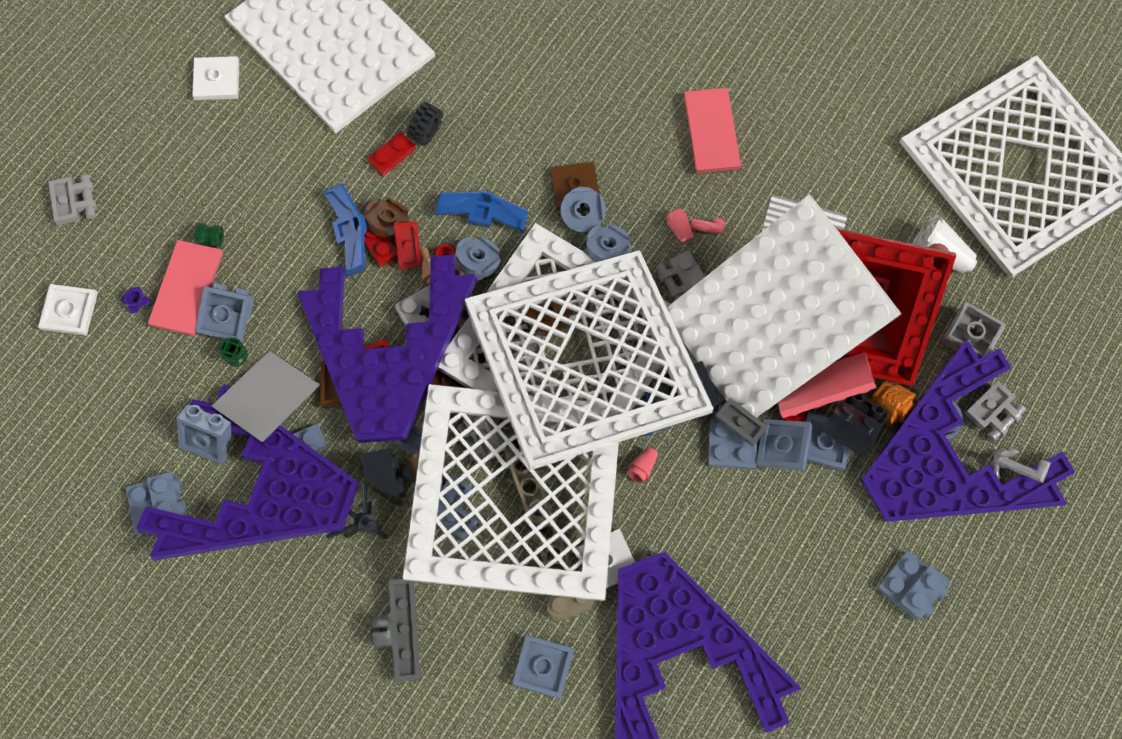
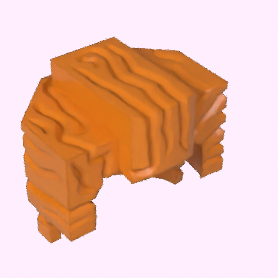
(895, 400)

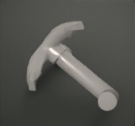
(1001, 459)

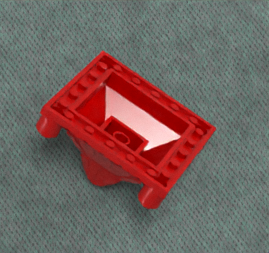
(916, 284)

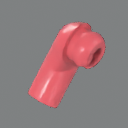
(714, 227)

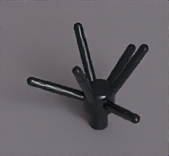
(362, 520)

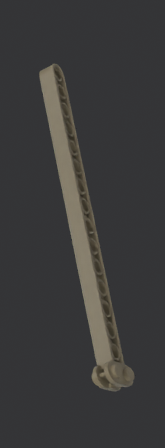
(557, 607)

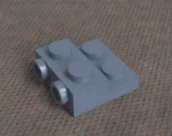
(224, 311)
(203, 433)
(158, 493)
(914, 586)

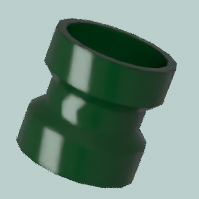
(209, 235)
(236, 356)

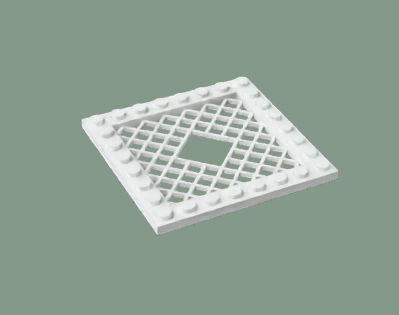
(1037, 78)
(539, 243)
(626, 270)
(424, 567)

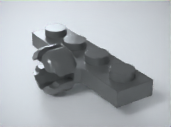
(400, 630)

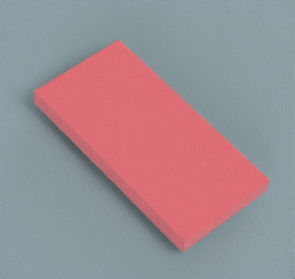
(712, 130)
(182, 287)
(832, 384)

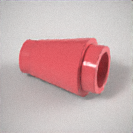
(680, 225)
(642, 465)

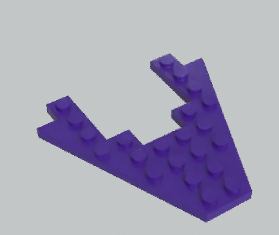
(387, 384)
(922, 474)
(292, 498)
(667, 615)

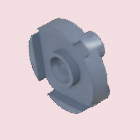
(590, 199)
(611, 234)
(480, 267)

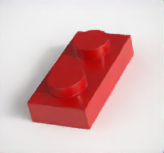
(391, 153)
(407, 244)
(380, 248)

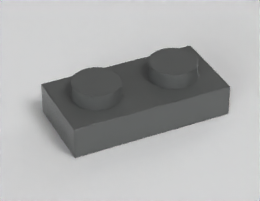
(741, 422)

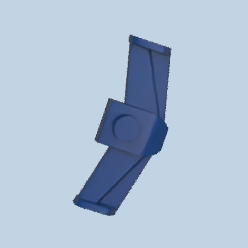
(482, 208)
(349, 228)

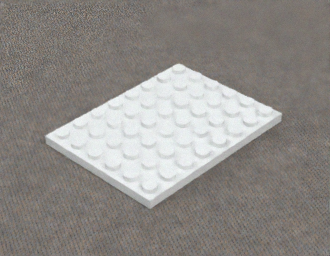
(332, 51)
(781, 309)

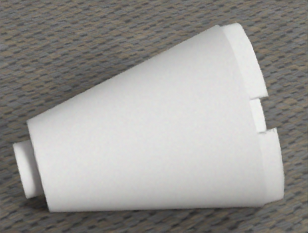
(942, 233)

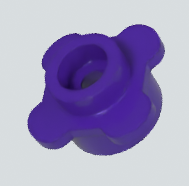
(130, 295)

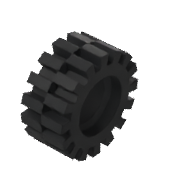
(424, 123)

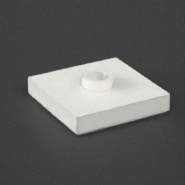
(216, 78)
(68, 309)
(618, 557)

